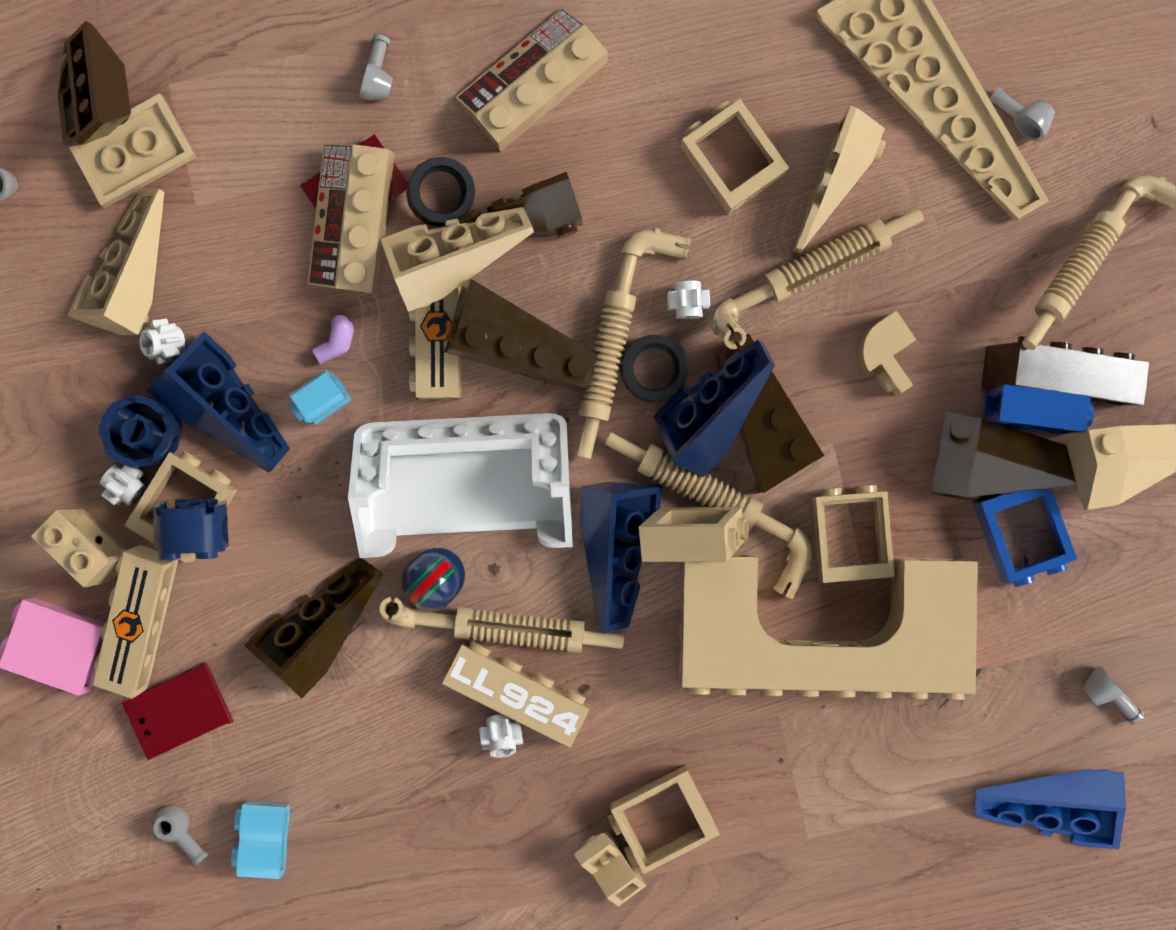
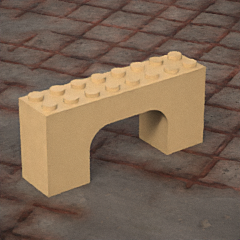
(919, 650)

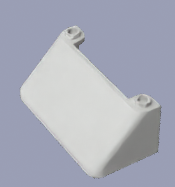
(460, 479)

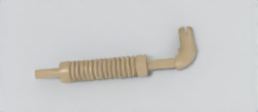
(1090, 254)
(811, 268)
(614, 328)
(714, 494)
(502, 627)

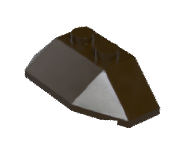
(91, 88)

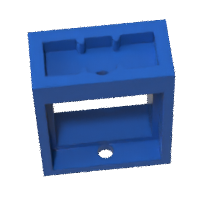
(1038, 409)
(1024, 575)

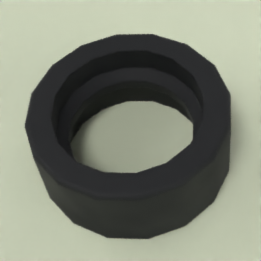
(445, 165)
(666, 344)

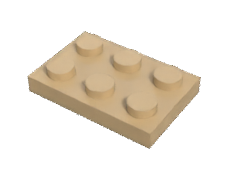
(135, 152)

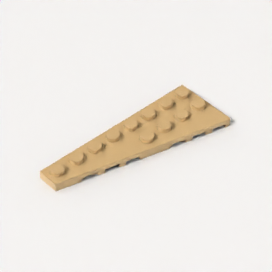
(929, 76)

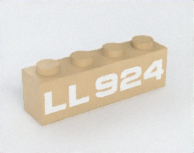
(516, 693)

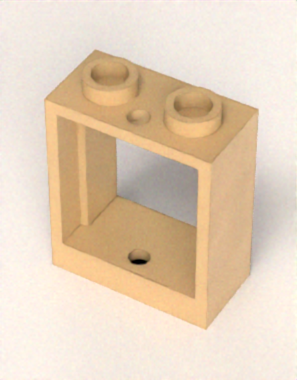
(722, 114)
(189, 464)
(693, 534)
(72, 542)
(884, 567)
(677, 847)

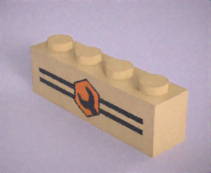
(436, 372)
(134, 621)

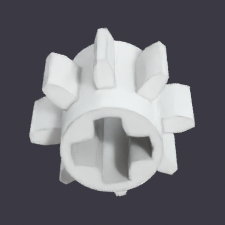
(688, 300)
(162, 341)
(122, 484)
(500, 736)

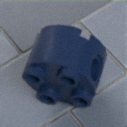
(139, 432)
(190, 527)

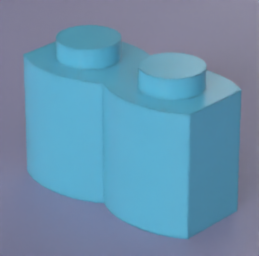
(319, 398)
(261, 839)

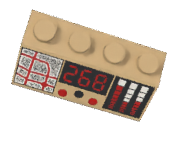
(533, 78)
(351, 217)

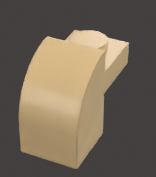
(878, 352)
(610, 867)

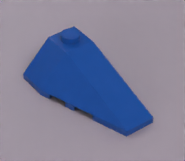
(1076, 804)

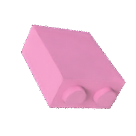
(52, 645)

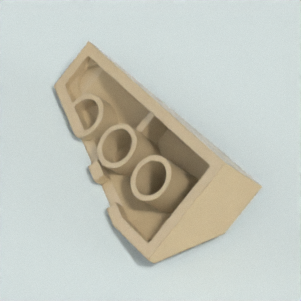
(850, 154)
(441, 259)
(124, 283)
(1121, 462)

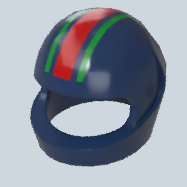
(433, 579)

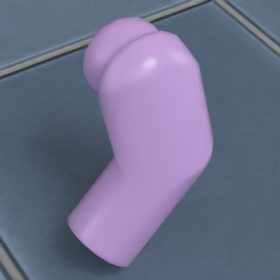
(339, 340)

